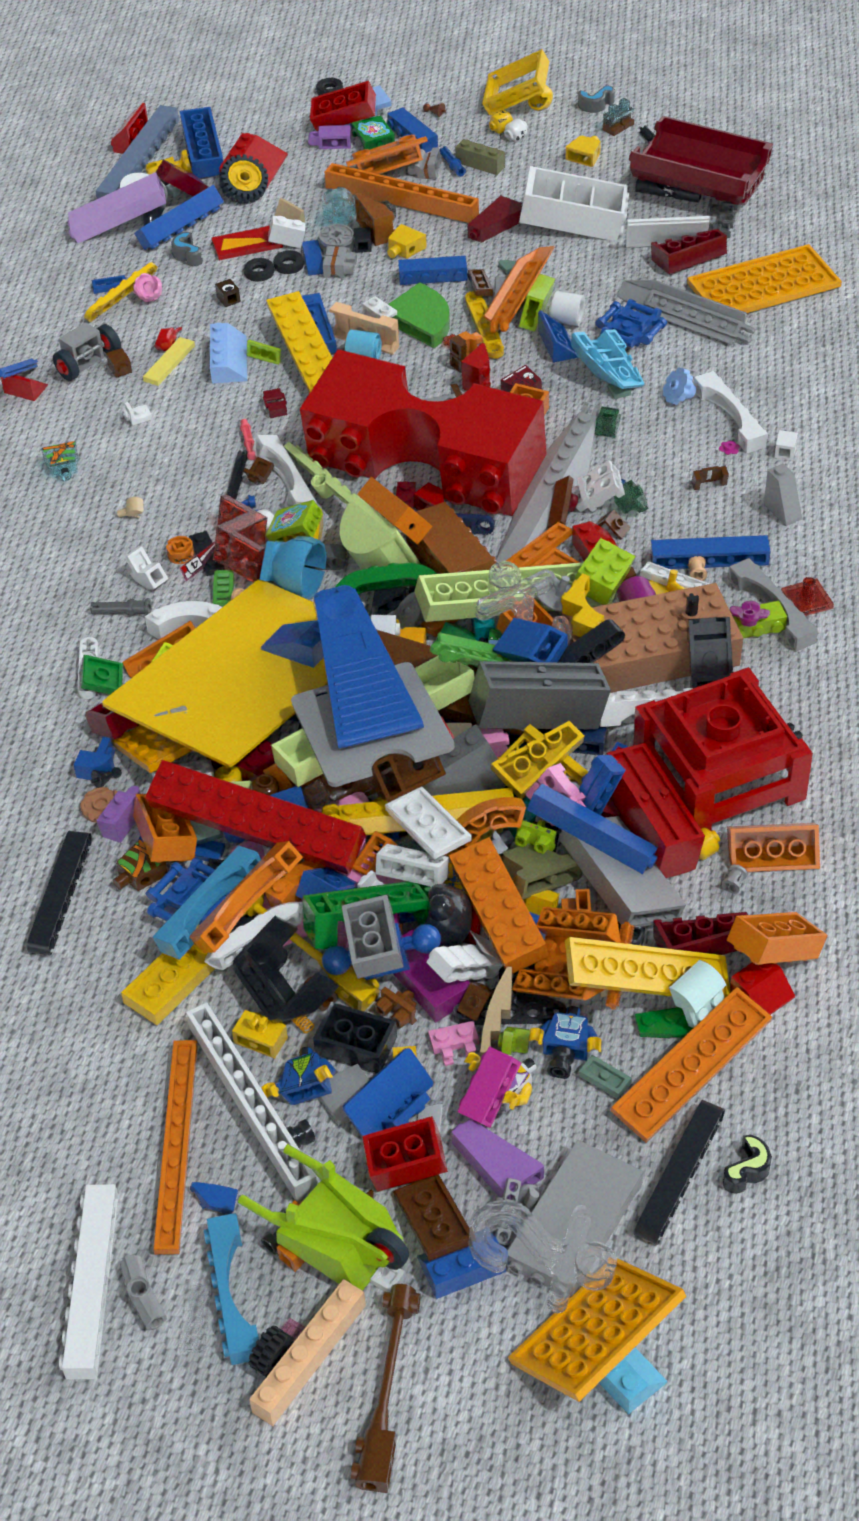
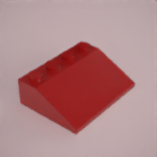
(264, 151)

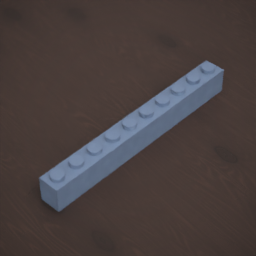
(141, 149)

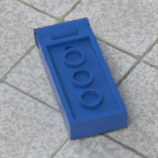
(319, 315)

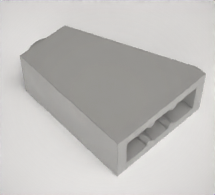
(782, 495)

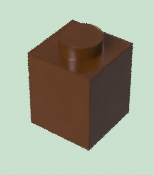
(119, 362)

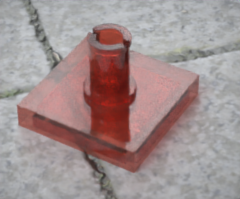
(808, 596)

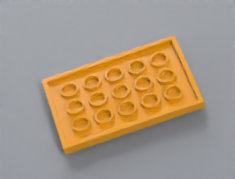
(596, 1330)

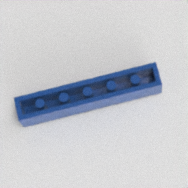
(179, 217)
(715, 551)

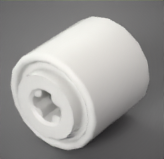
(567, 308)

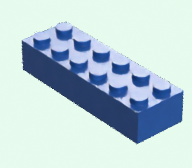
(201, 141)

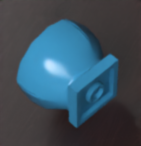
(286, 561)

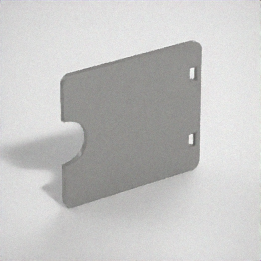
(356, 761)

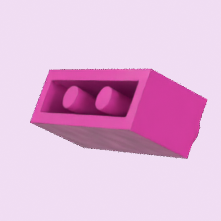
(489, 1086)

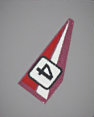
(196, 563)

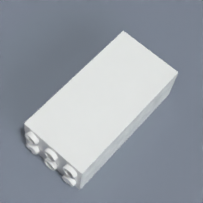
(574, 204)

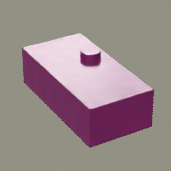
(429, 989)

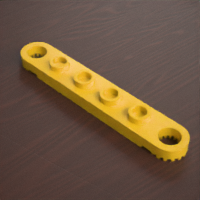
(117, 294)
(477, 310)

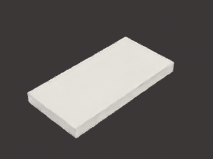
(428, 822)

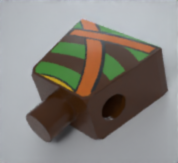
(137, 869)

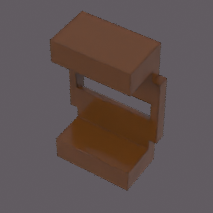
(718, 473)

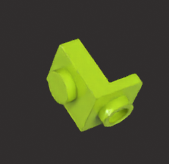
(514, 1040)

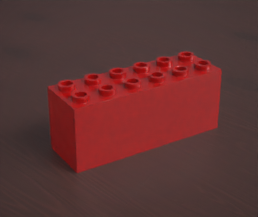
(656, 811)

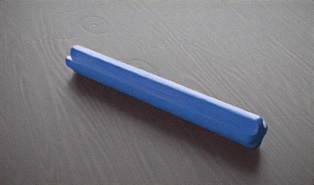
(18, 368)

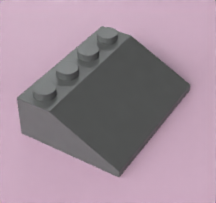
(466, 766)

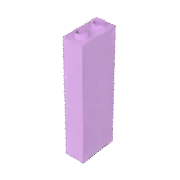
(116, 208)

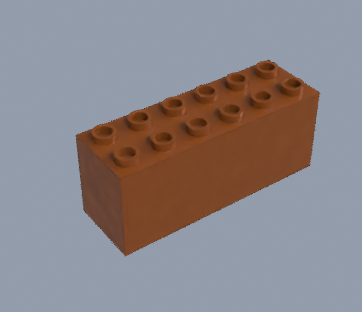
(449, 543)

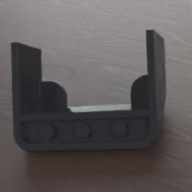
(259, 972)

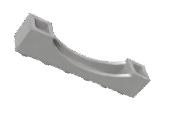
(748, 577)

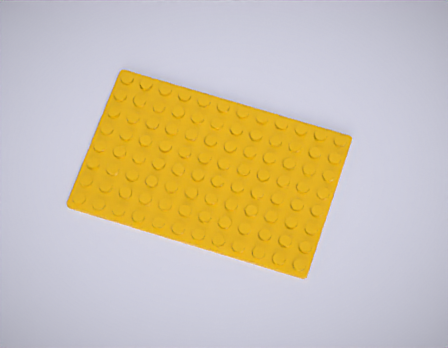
(224, 678)

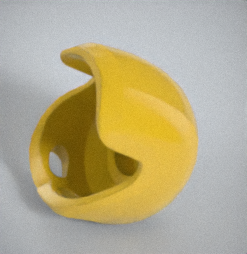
(544, 98)

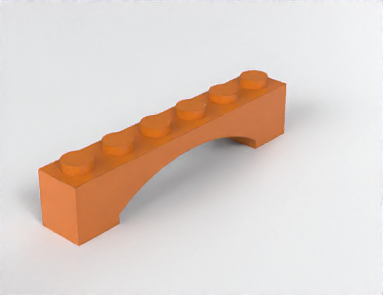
(220, 922)

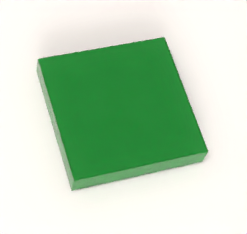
(101, 674)

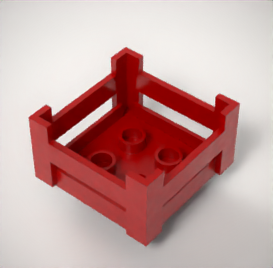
(723, 740)

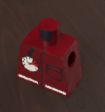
(522, 376)

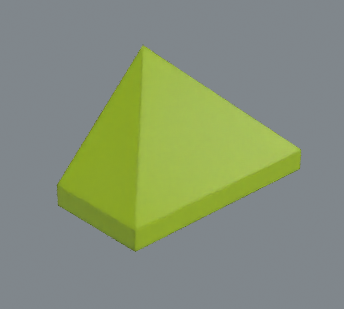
(263, 352)

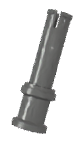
(130, 607)

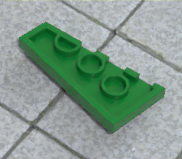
(662, 1023)

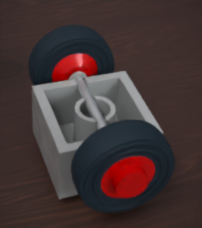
(84, 348)

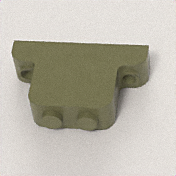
(537, 871)

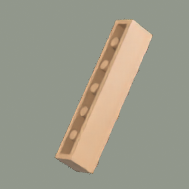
(307, 1352)

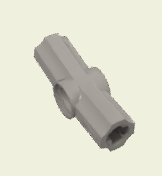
(145, 1303)

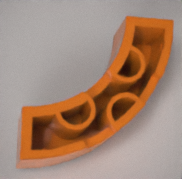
(491, 815)

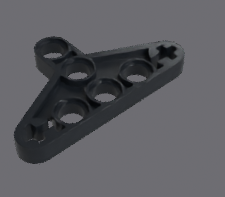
(521, 1004)

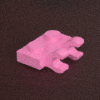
(452, 1038)

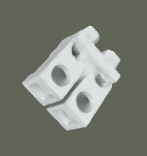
(598, 487)

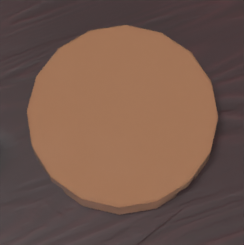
(95, 802)

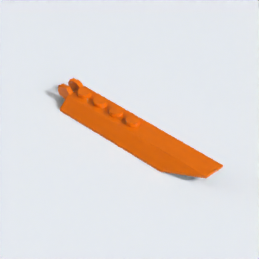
(516, 288)

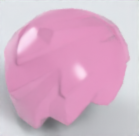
(147, 287)

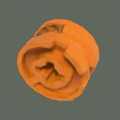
(180, 548)

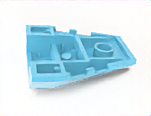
(607, 358)

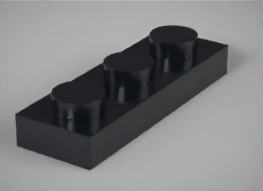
(200, 542)

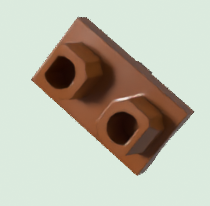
(399, 1003)

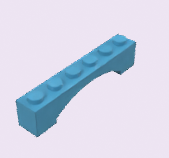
(174, 935)
(224, 1238)

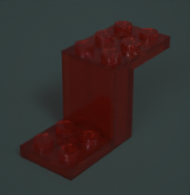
(240, 538)

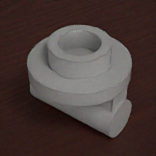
(529, 1195)

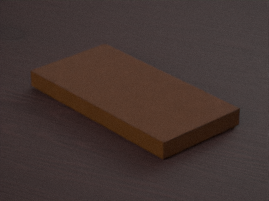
(433, 1216)

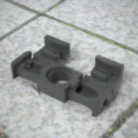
(725, 214)

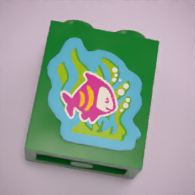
(373, 132)

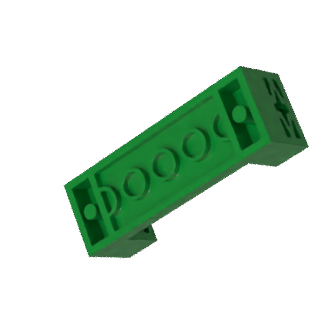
(324, 910)

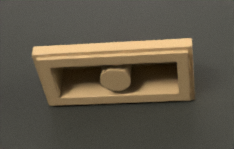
(289, 211)

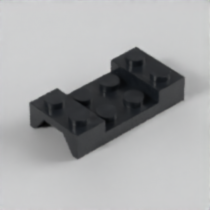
(709, 649)

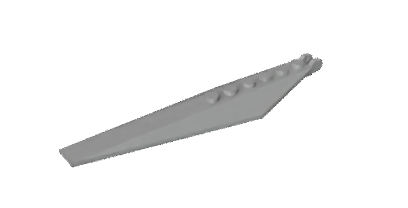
(566, 456)

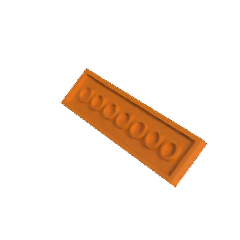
(691, 1064)

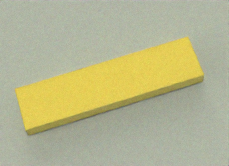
(169, 361)

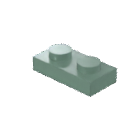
(605, 1076)

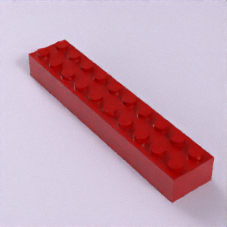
(255, 816)

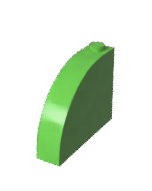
(423, 314)

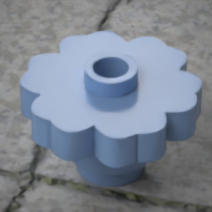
(679, 386)

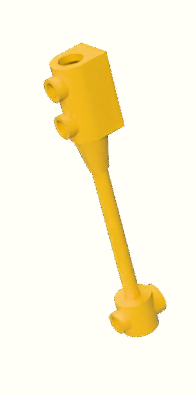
(354, 991)

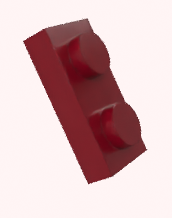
(405, 492)

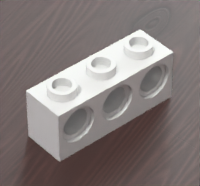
(411, 865)

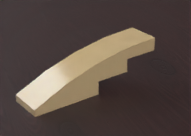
(498, 1009)

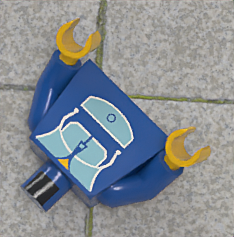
(567, 1031)

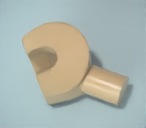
(134, 506)

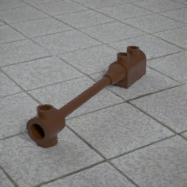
(378, 1443)

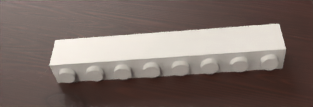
(90, 1282)

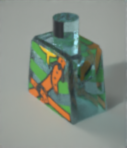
(61, 460)

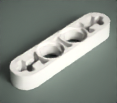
(94, 652)

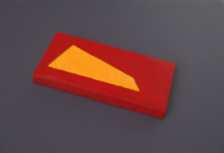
(243, 243)

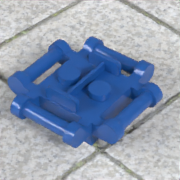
(631, 324)
(180, 891)

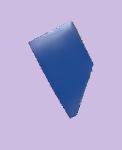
(215, 1196)

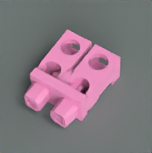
(557, 780)

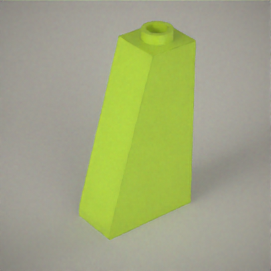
(536, 301)

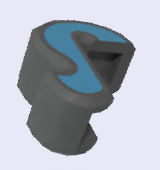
(596, 102)
(185, 250)

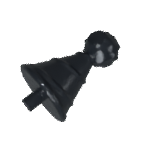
(100, 778)

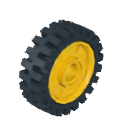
(243, 190)

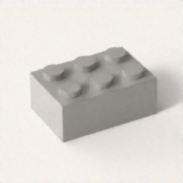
(372, 936)

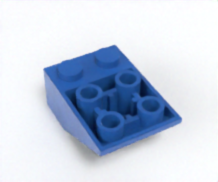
(531, 642)

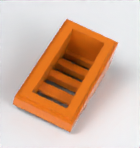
(372, 845)

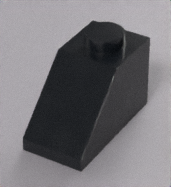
(387, 600)

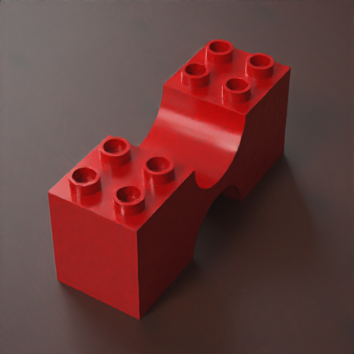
(480, 442)

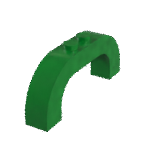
(385, 577)

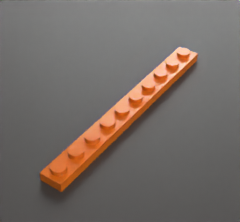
(523, 558)
(176, 1148)

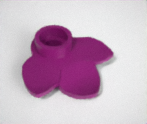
(749, 613)

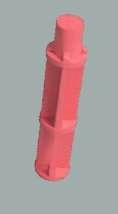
(248, 439)

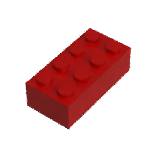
(343, 106)

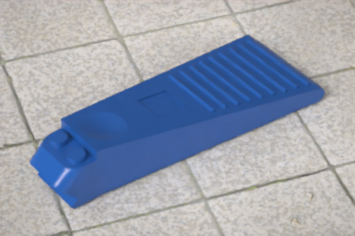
(361, 677)

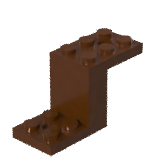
(391, 778)

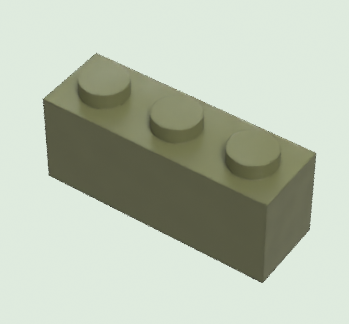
(480, 156)

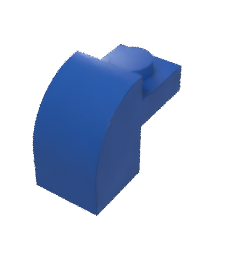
(100, 760)

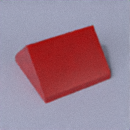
(23, 387)

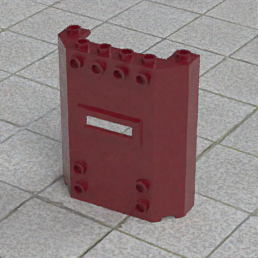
(702, 160)

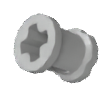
(734, 878)

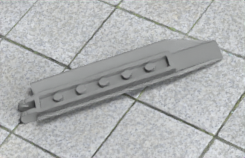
(689, 309)

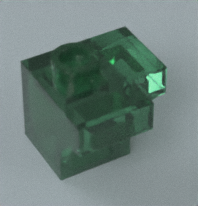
(608, 422)
(633, 499)

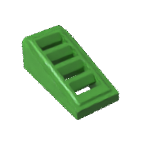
(223, 577)

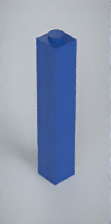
(593, 829)

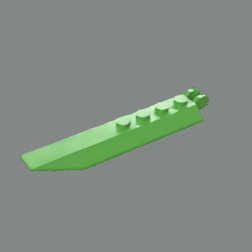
(464, 650)

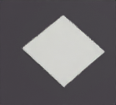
(485, 945)

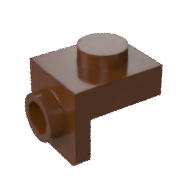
(259, 471)

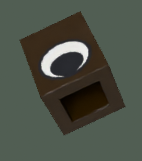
(227, 292)

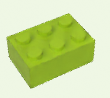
(607, 569)

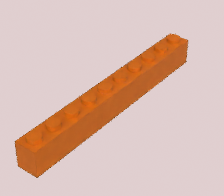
(403, 193)

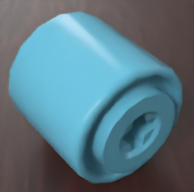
(364, 343)

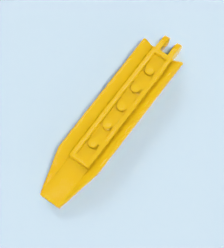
(374, 817)

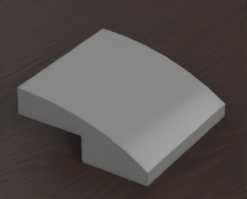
(343, 1086)

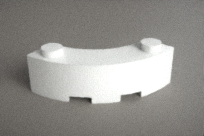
(172, 616)

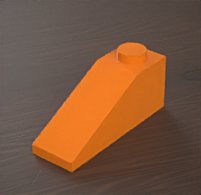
(286, 887)

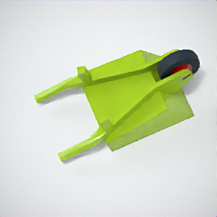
(336, 1227)

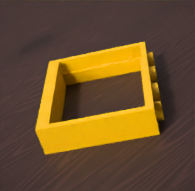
(495, 101)

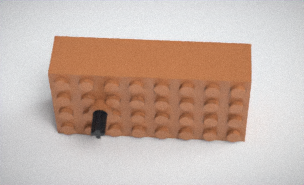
(657, 635)

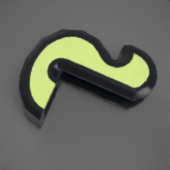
(751, 1169)

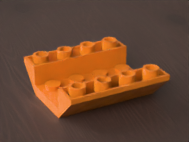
(551, 974)

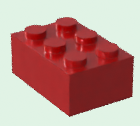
(404, 1154)

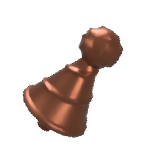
(437, 109)

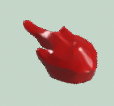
(166, 338)

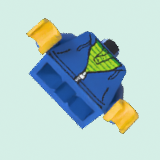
(302, 1078)

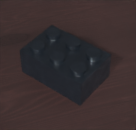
(355, 1037)

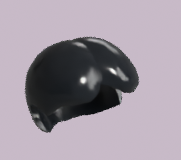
(450, 913)

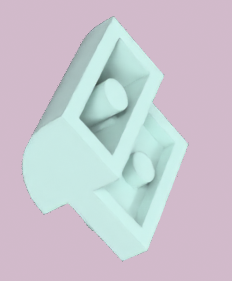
(698, 992)

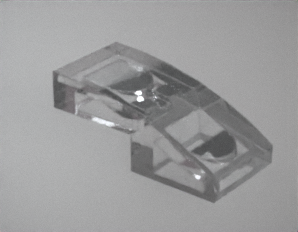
(318, 796)

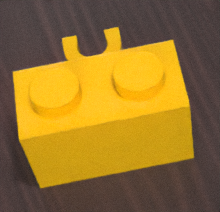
(259, 1034)

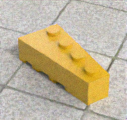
(526, 765)

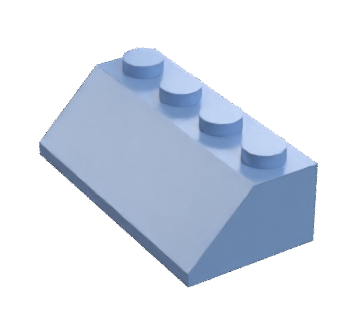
(227, 354)

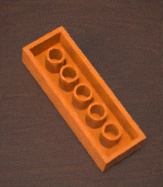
(499, 905)

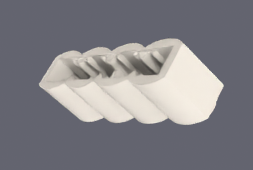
(463, 963)

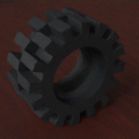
(269, 1350)

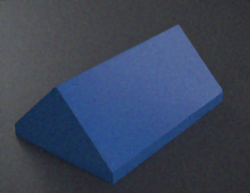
(555, 338)

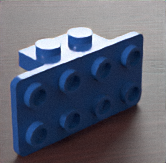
(390, 1095)

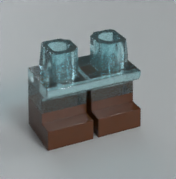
(618, 117)

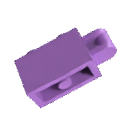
(331, 137)
(118, 815)

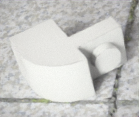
(143, 571)

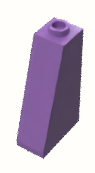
(495, 1157)

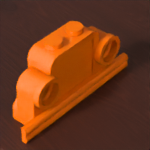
(389, 156)

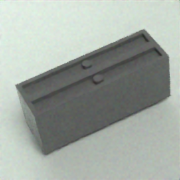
(538, 695)

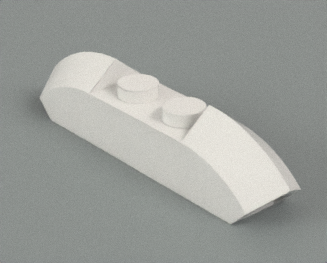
(224, 956)

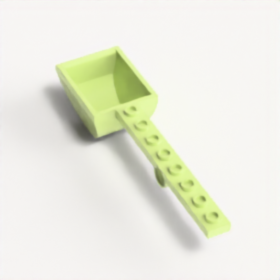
(363, 530)

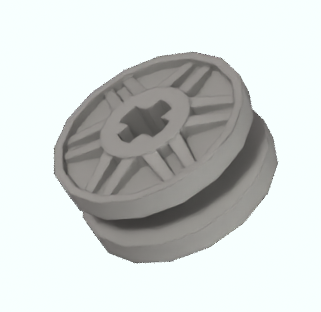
(336, 235)

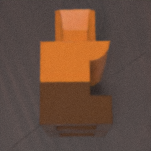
(461, 347)

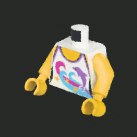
(521, 1086)

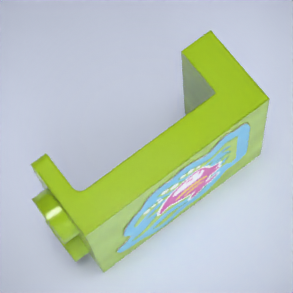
(295, 519)

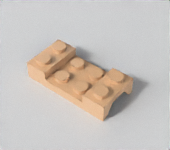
(347, 319)

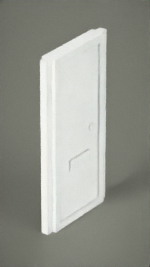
(644, 231)

